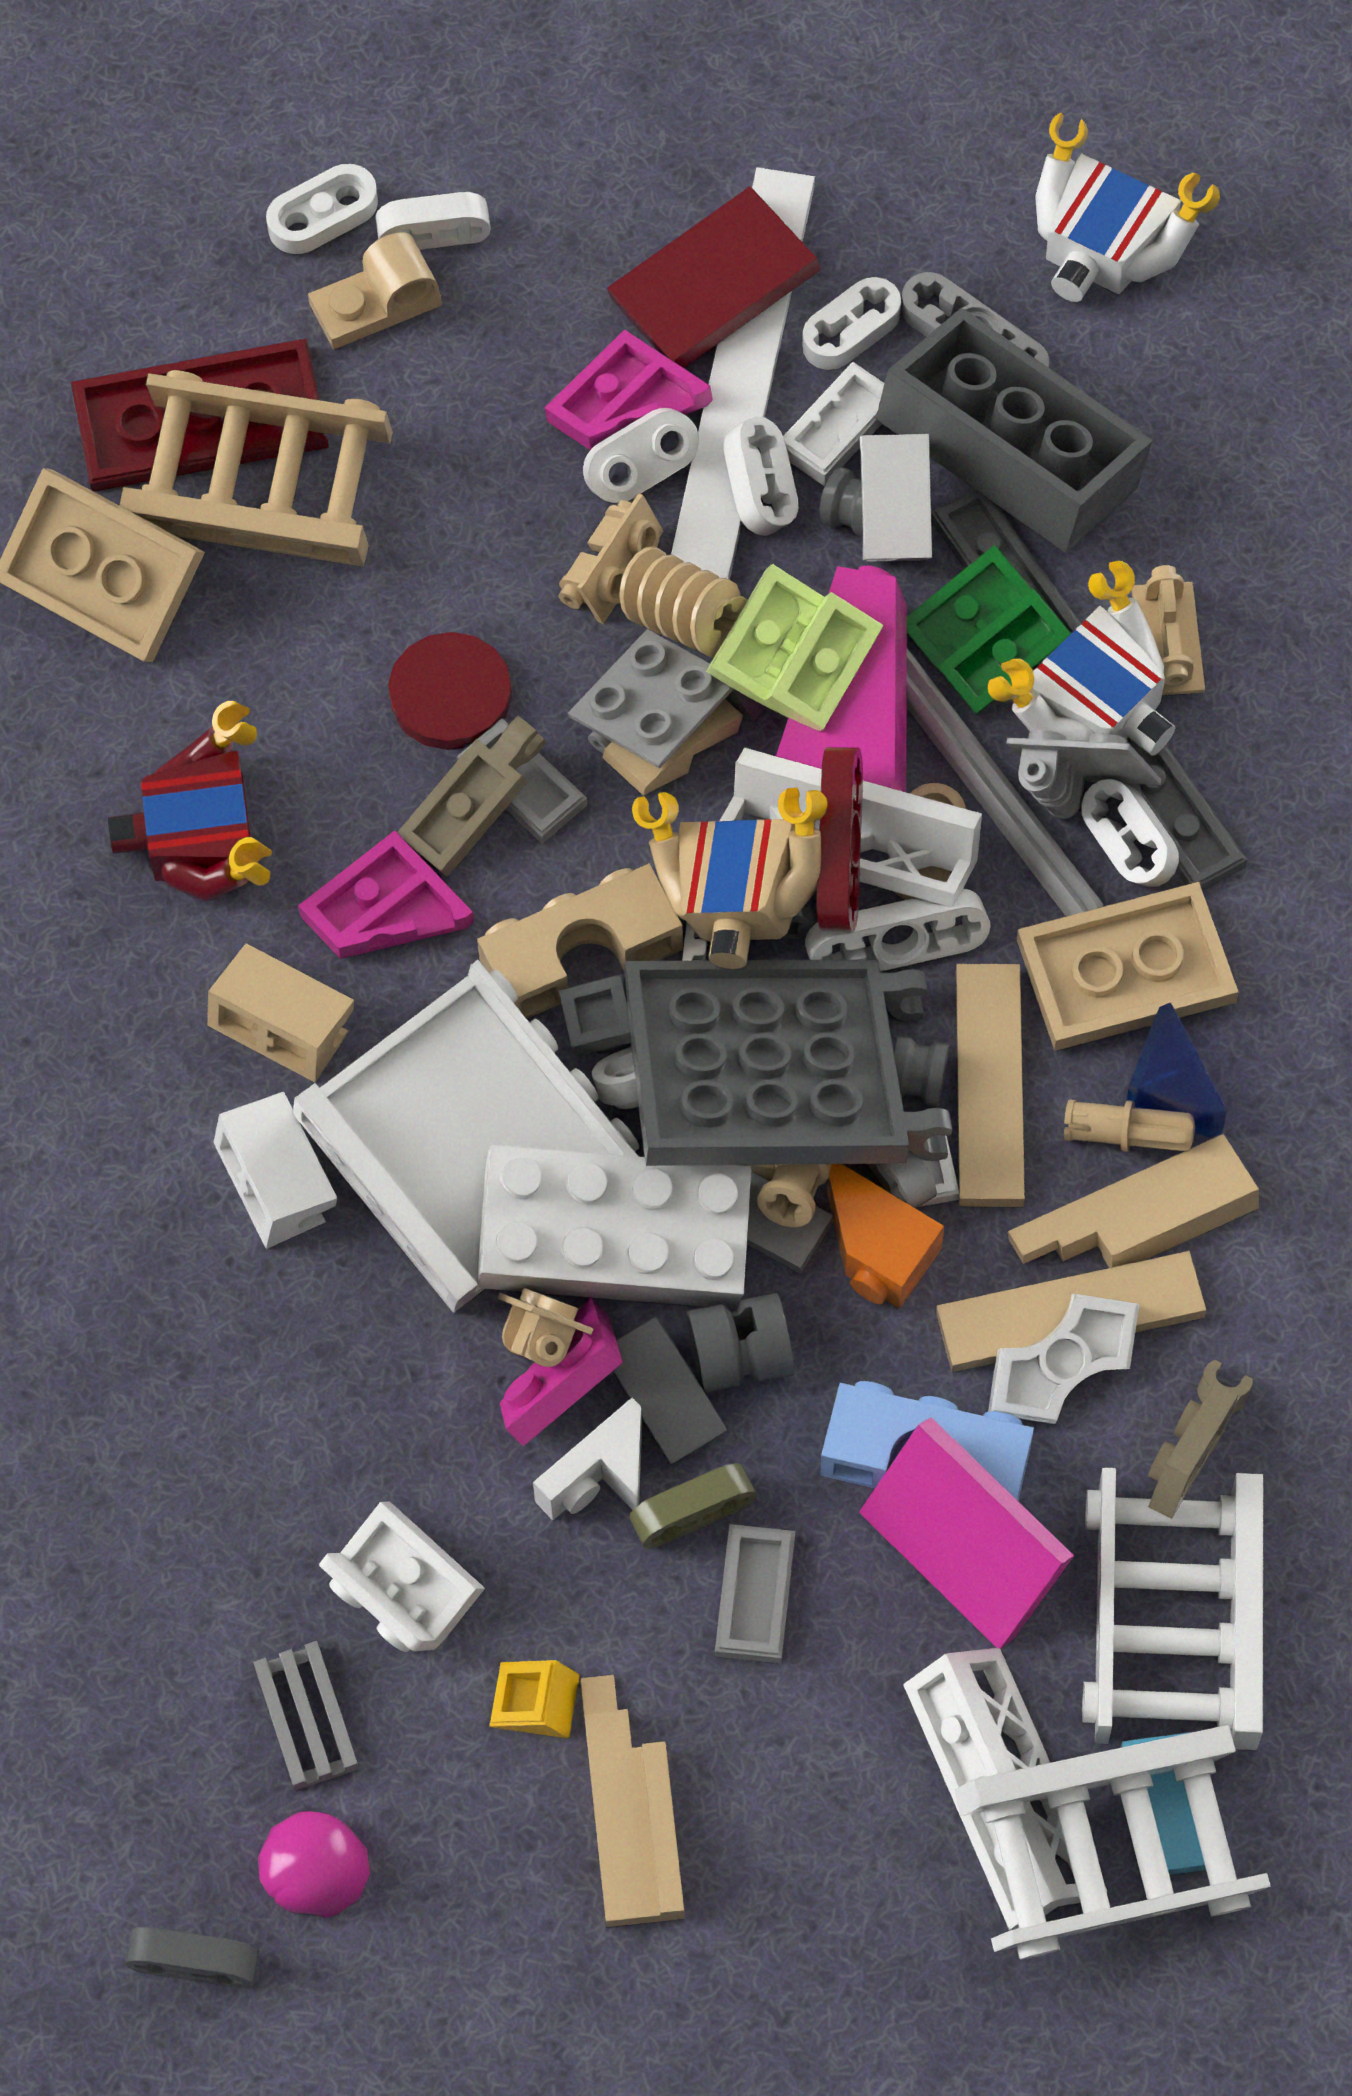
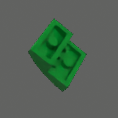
(981, 622)

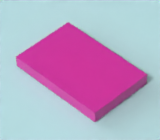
(965, 1533)

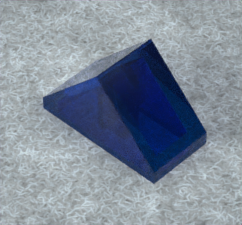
(1174, 1077)

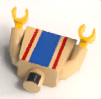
(737, 875)

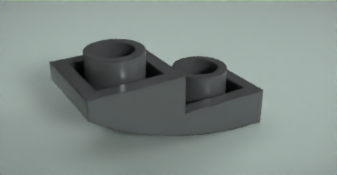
(666, 1390)

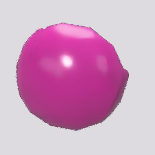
(313, 1864)

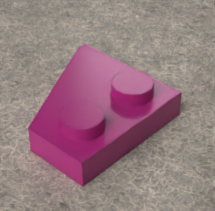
(621, 388)
(384, 902)
(547, 1392)

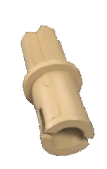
(1128, 1126)

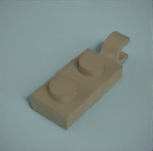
(471, 797)
(1199, 1433)

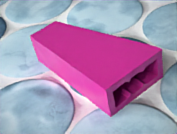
(875, 703)

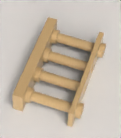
(275, 524)

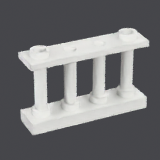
(1234, 1642)
(1066, 1788)

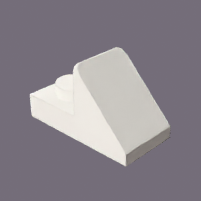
(608, 1454)

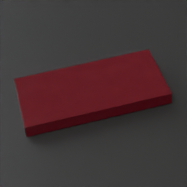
(124, 426)

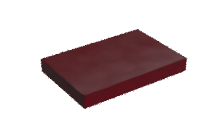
(714, 278)

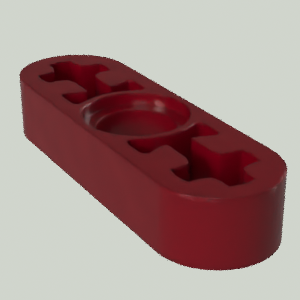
(840, 839)

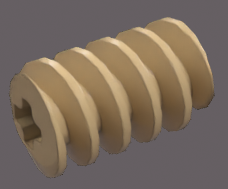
(679, 600)

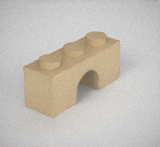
(622, 913)

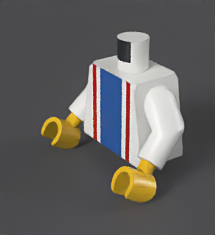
(1108, 223)
(1098, 678)

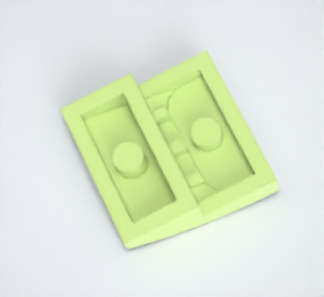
(794, 648)

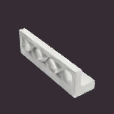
(904, 825)
(967, 1744)

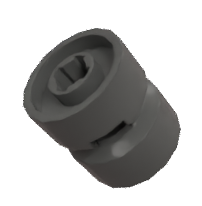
(740, 1343)

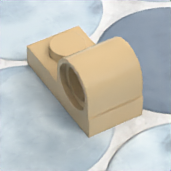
(387, 292)

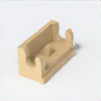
(279, 1012)

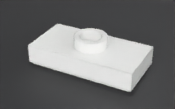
(833, 425)

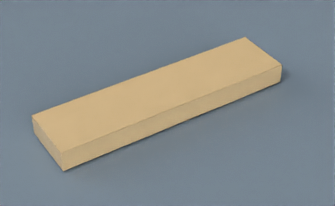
(989, 1085)
(1025, 1315)

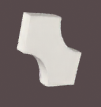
(1089, 1339)

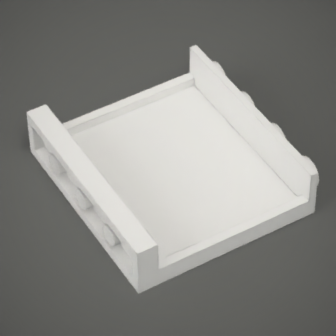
(429, 1101)

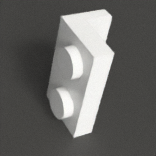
(402, 1580)

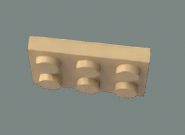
(98, 565)
(1123, 962)

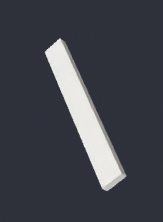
(740, 390)

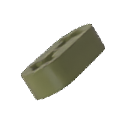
(692, 1505)

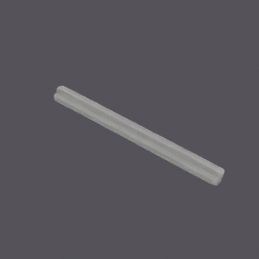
(996, 794)

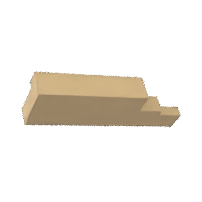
(1147, 1209)
(630, 1814)

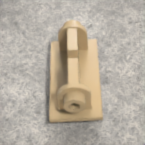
(617, 539)
(1172, 617)
(540, 1327)

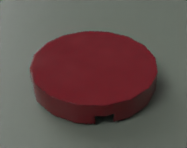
(449, 690)

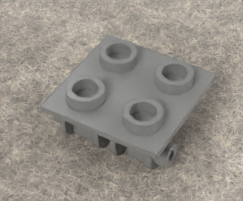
(650, 700)
(1058, 768)

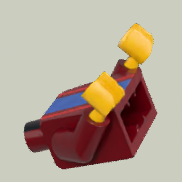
(198, 815)

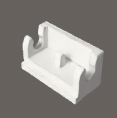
(896, 497)
(274, 1168)

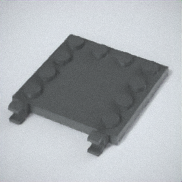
(775, 1063)

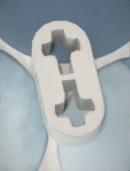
(437, 219)
(844, 314)
(760, 476)
(1141, 825)

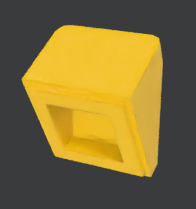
(535, 1698)

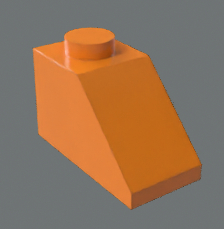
(880, 1237)

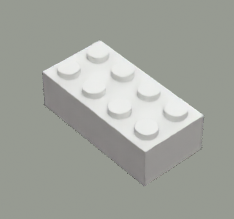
(613, 1227)

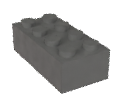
(1014, 429)

